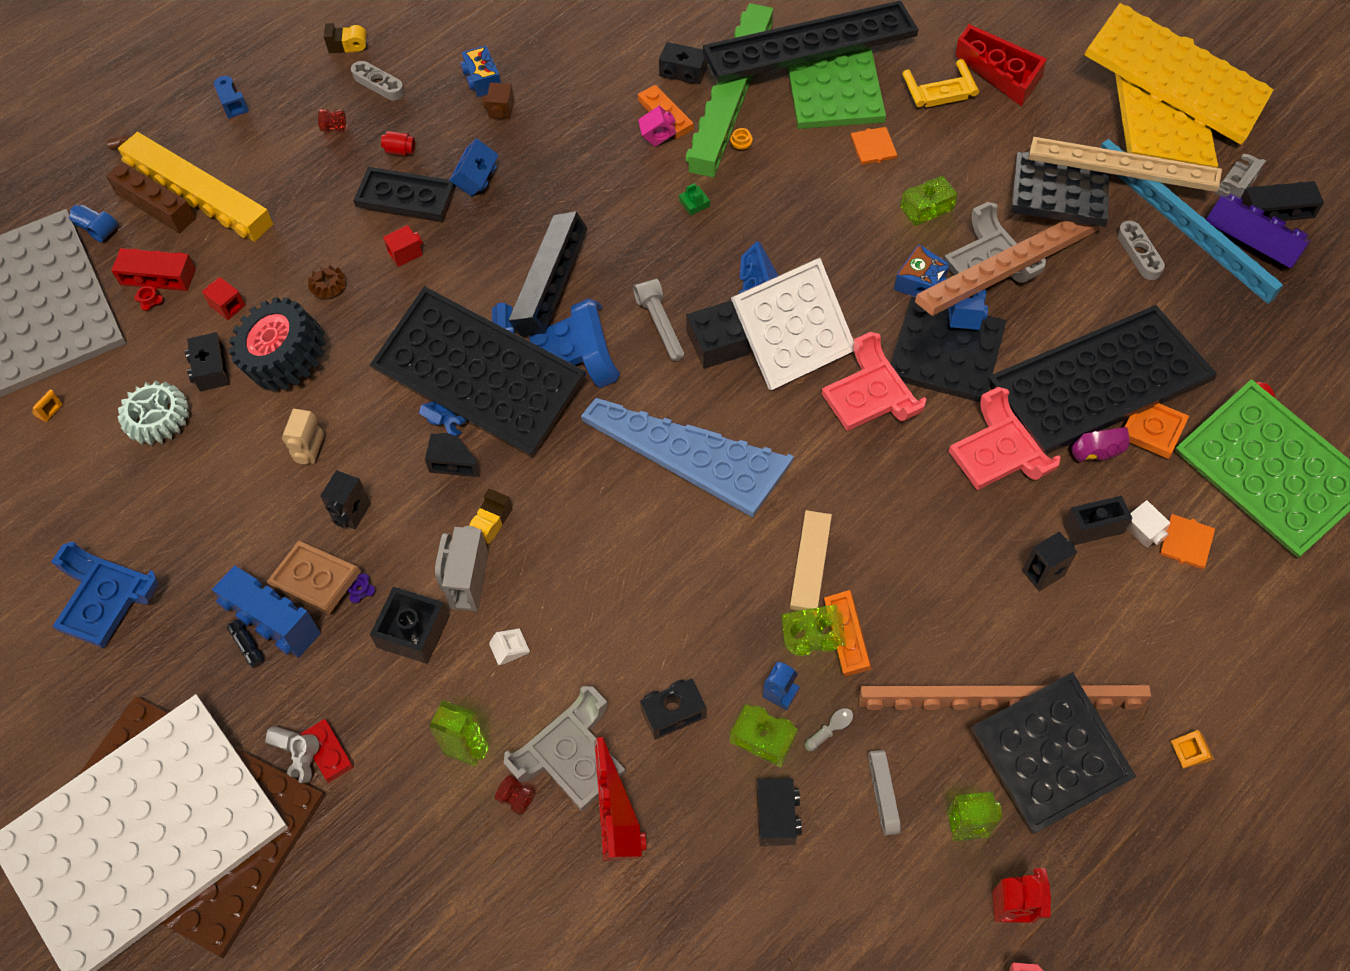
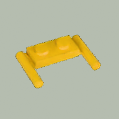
(943, 91)

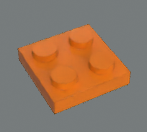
(1157, 429)

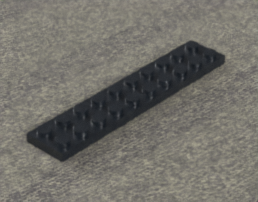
(809, 41)

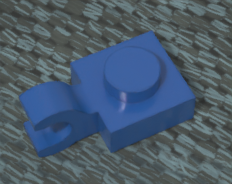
(439, 415)

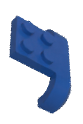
(581, 340)
(102, 595)

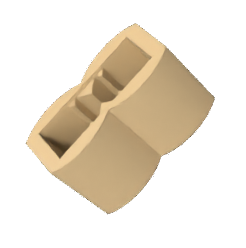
(303, 436)

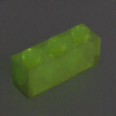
(459, 733)

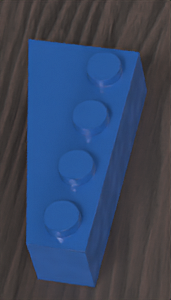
(266, 610)

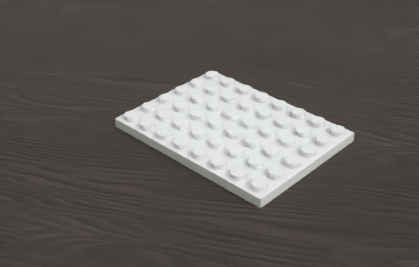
(136, 837)

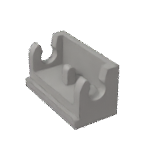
(1241, 176)

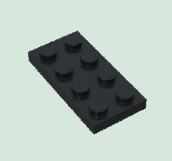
(404, 193)

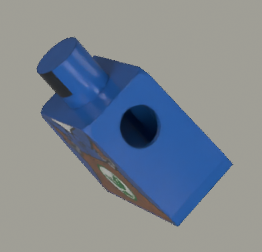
(921, 272)

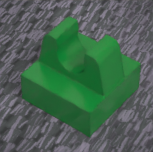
(694, 199)

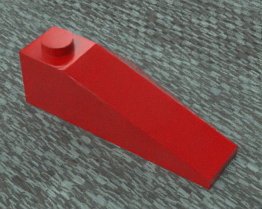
(618, 821)

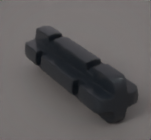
(245, 643)

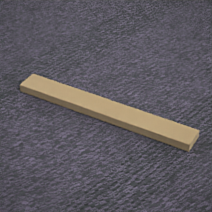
(1125, 164)

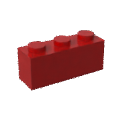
(153, 269)

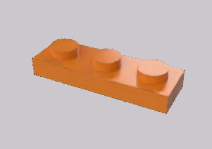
(654, 97)
(854, 654)

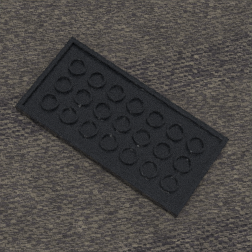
(478, 371)
(1102, 378)

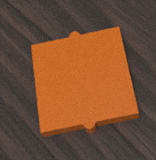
(873, 145)
(1187, 541)

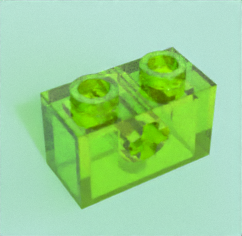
(928, 200)
(773, 746)
(974, 816)

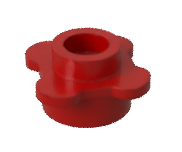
(148, 297)

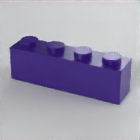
(1258, 231)

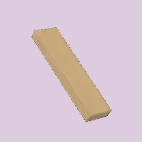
(810, 561)

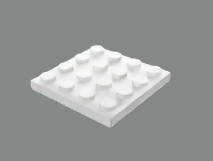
(794, 323)

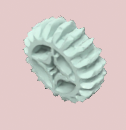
(155, 419)

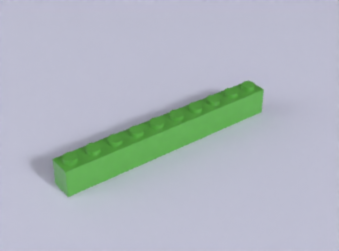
(725, 103)

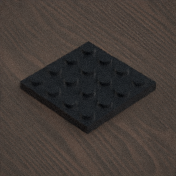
(1059, 192)
(945, 356)
(1053, 753)

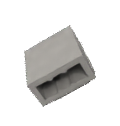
(462, 567)

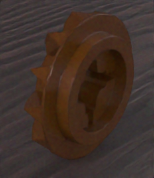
(336, 281)

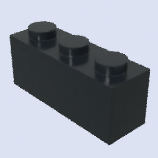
(1286, 201)

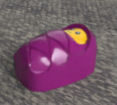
(1101, 444)

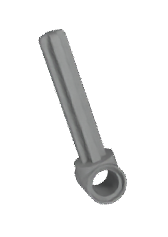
(649, 295)

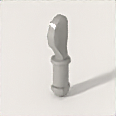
(838, 721)

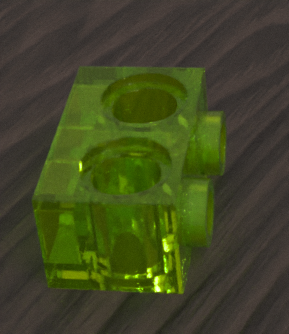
(813, 622)

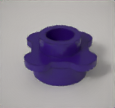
(366, 590)

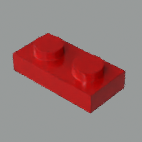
(330, 755)

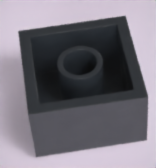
(717, 334)
(409, 625)

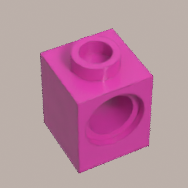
(657, 126)

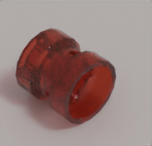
(332, 120)
(515, 794)

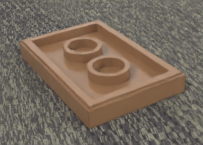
(313, 577)

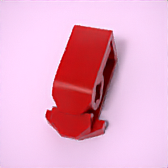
(1023, 898)

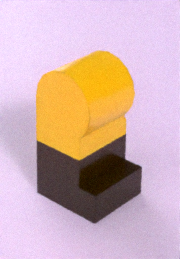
(344, 39)
(492, 514)

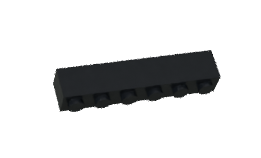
(548, 274)

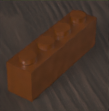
(151, 197)

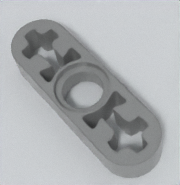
(366, 79)
(1140, 259)
(884, 792)

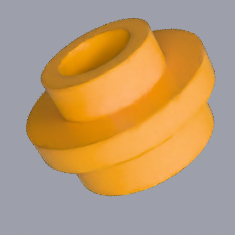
(741, 139)

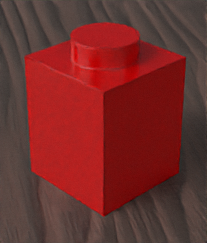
(403, 245)
(223, 298)

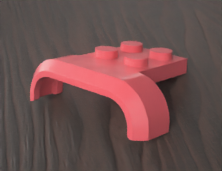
(872, 390)
(1001, 446)

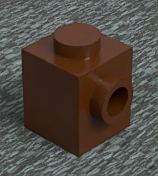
(499, 100)

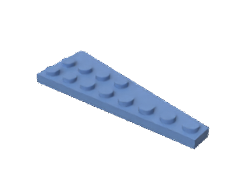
(718, 465)

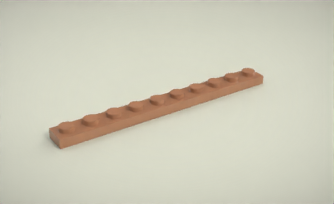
(1001, 266)
(990, 697)

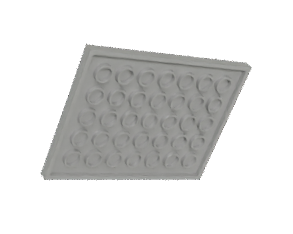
(49, 303)

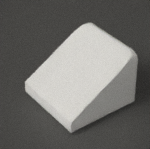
(508, 646)

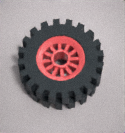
(277, 344)

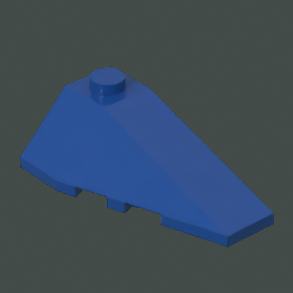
(755, 267)

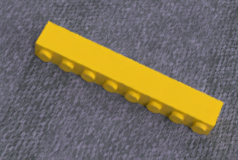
(196, 187)

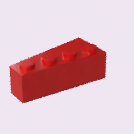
(1001, 63)

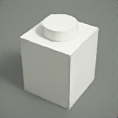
(1148, 525)

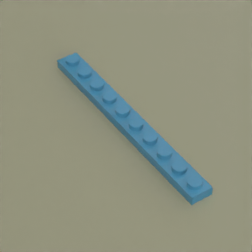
(1204, 234)

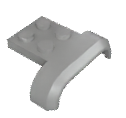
(991, 241)
(566, 750)

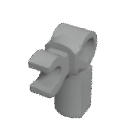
(302, 749)

